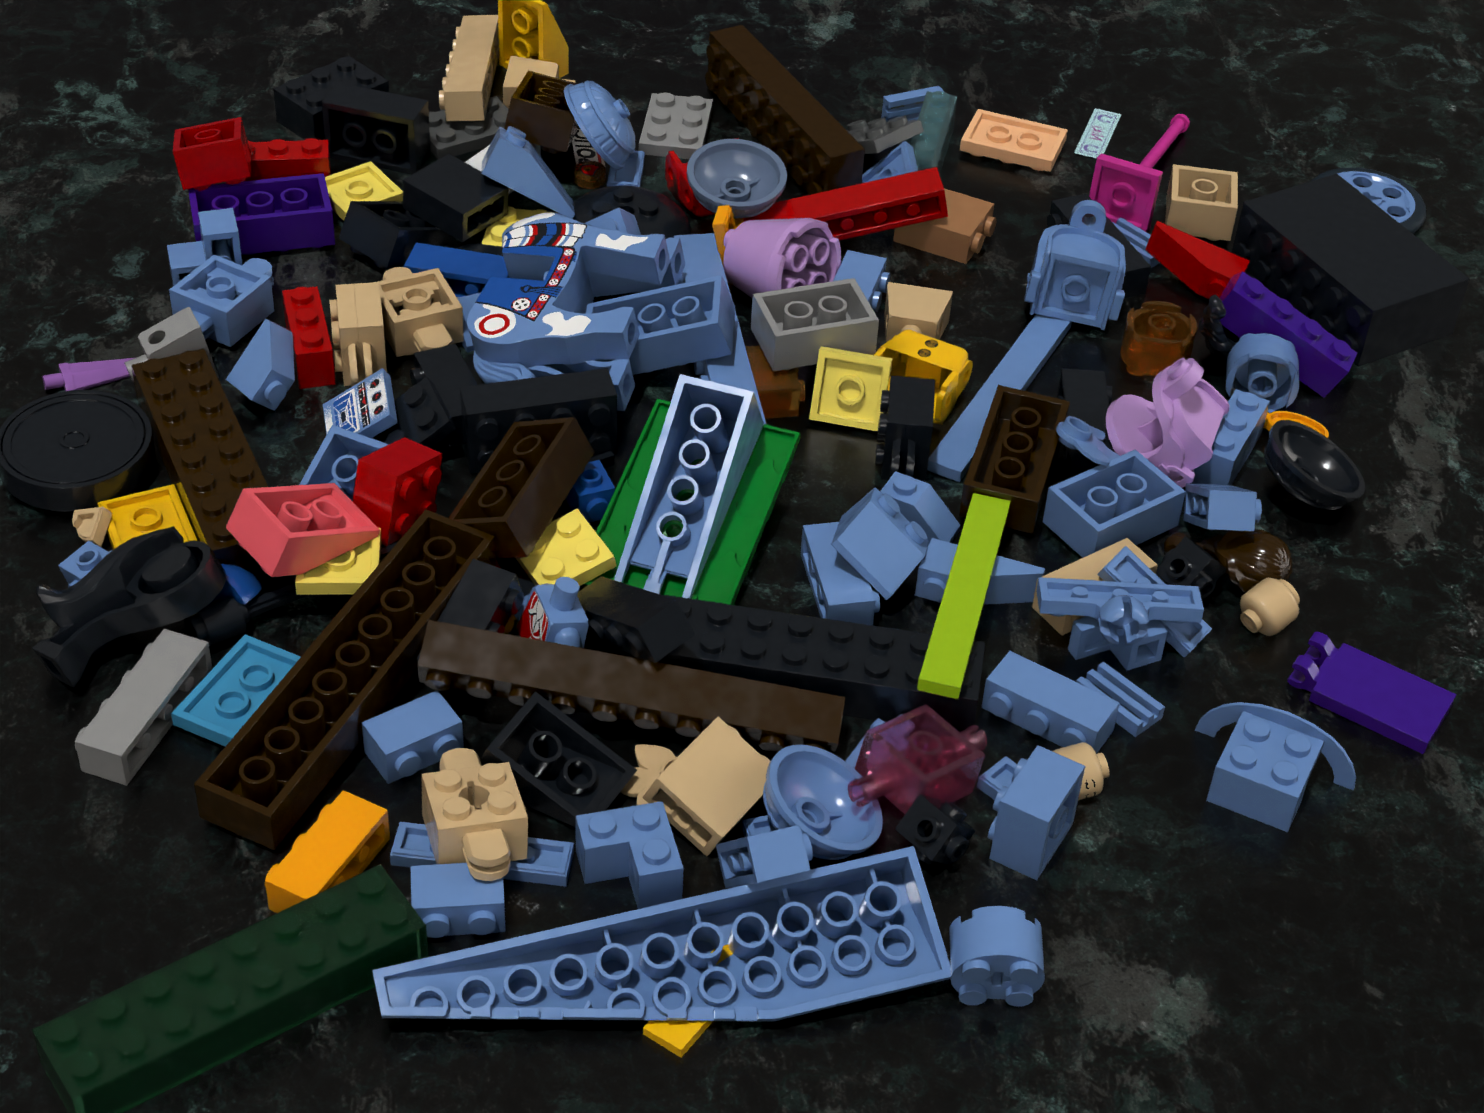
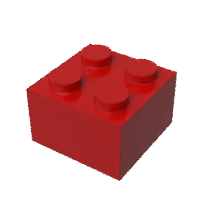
(212, 154)
(397, 486)

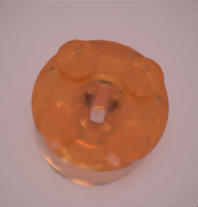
(1156, 337)

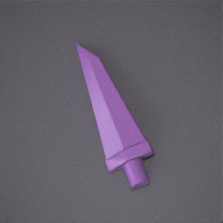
(86, 374)

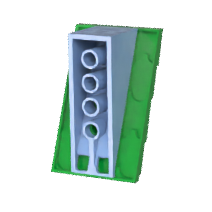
(696, 493)

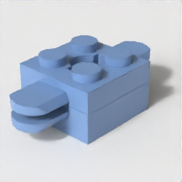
(226, 297)

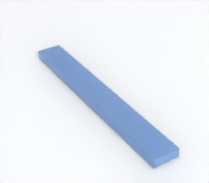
(1015, 371)

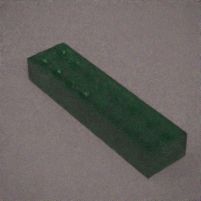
(229, 995)

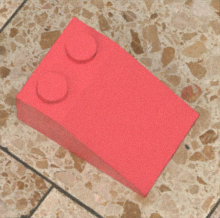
(298, 526)

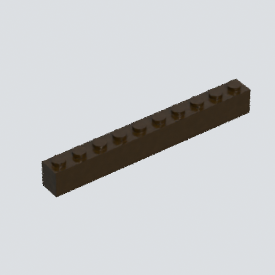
(626, 688)

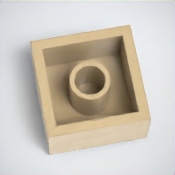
(1202, 201)

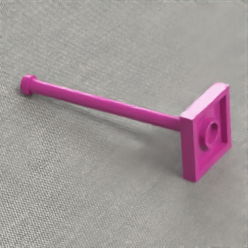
(1131, 188)

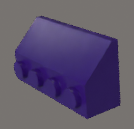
(1258, 310)

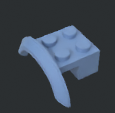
(1269, 761)

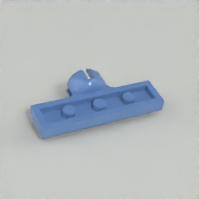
(1120, 606)

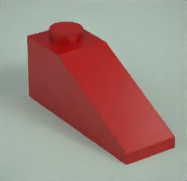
(1194, 261)

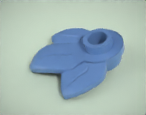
(1085, 438)

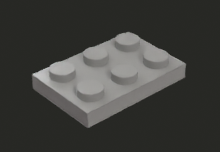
(675, 125)

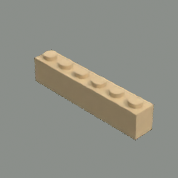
(471, 69)

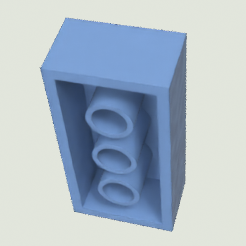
(678, 323)

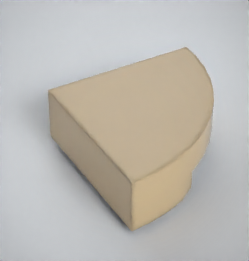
(92, 523)

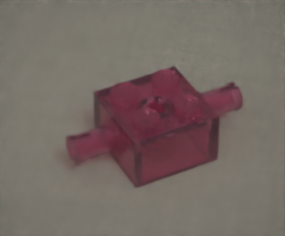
(917, 757)

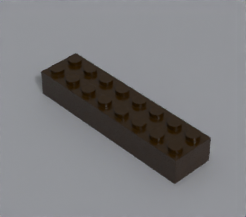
(781, 112)
(199, 446)

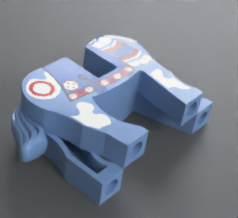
(538, 315)

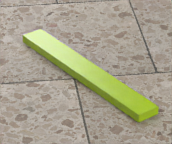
(964, 597)

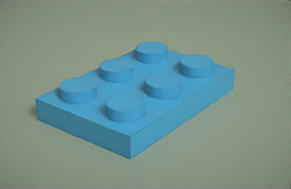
(233, 690)

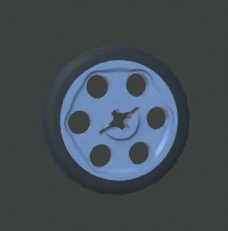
(1378, 186)

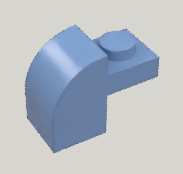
(1088, 640)

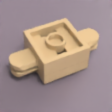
(419, 311)
(357, 331)
(474, 814)

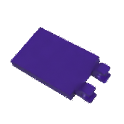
(1371, 692)

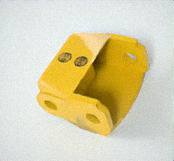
(930, 359)

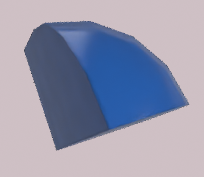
(239, 584)

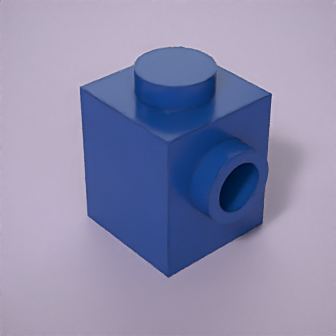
(591, 492)

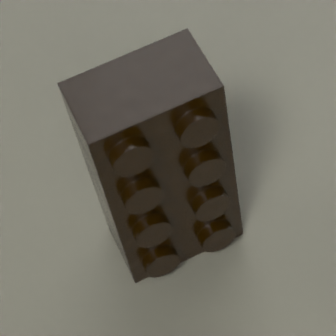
(542, 112)
(1016, 454)
(525, 483)

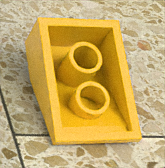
(530, 32)

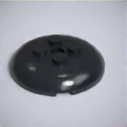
(652, 210)

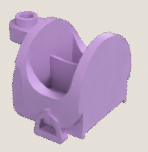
(1174, 428)

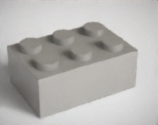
(801, 319)

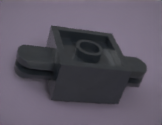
(905, 427)

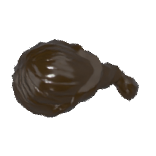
(1245, 555)

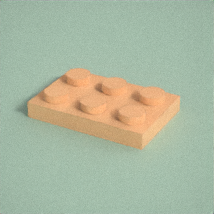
(1013, 140)

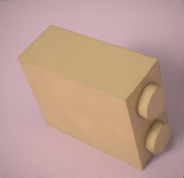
(711, 785)

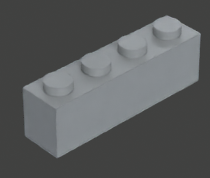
(141, 707)

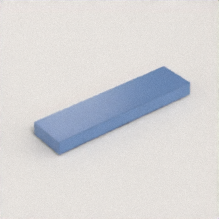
(545, 863)

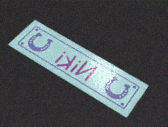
(1097, 133)

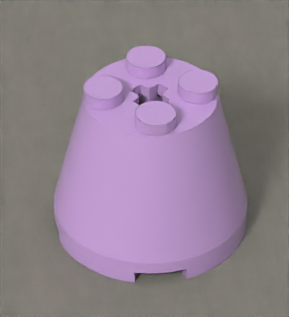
(780, 254)

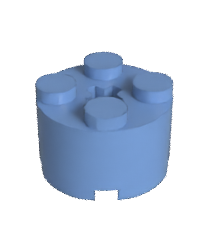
(1264, 367)
(996, 956)

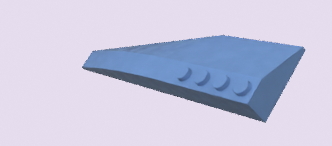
(793, 942)

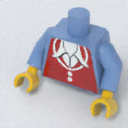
(552, 614)

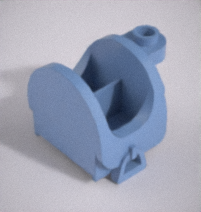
(1078, 270)

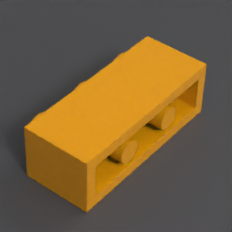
(330, 852)

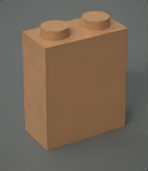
(952, 236)

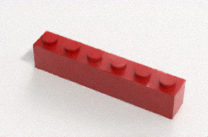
(869, 205)

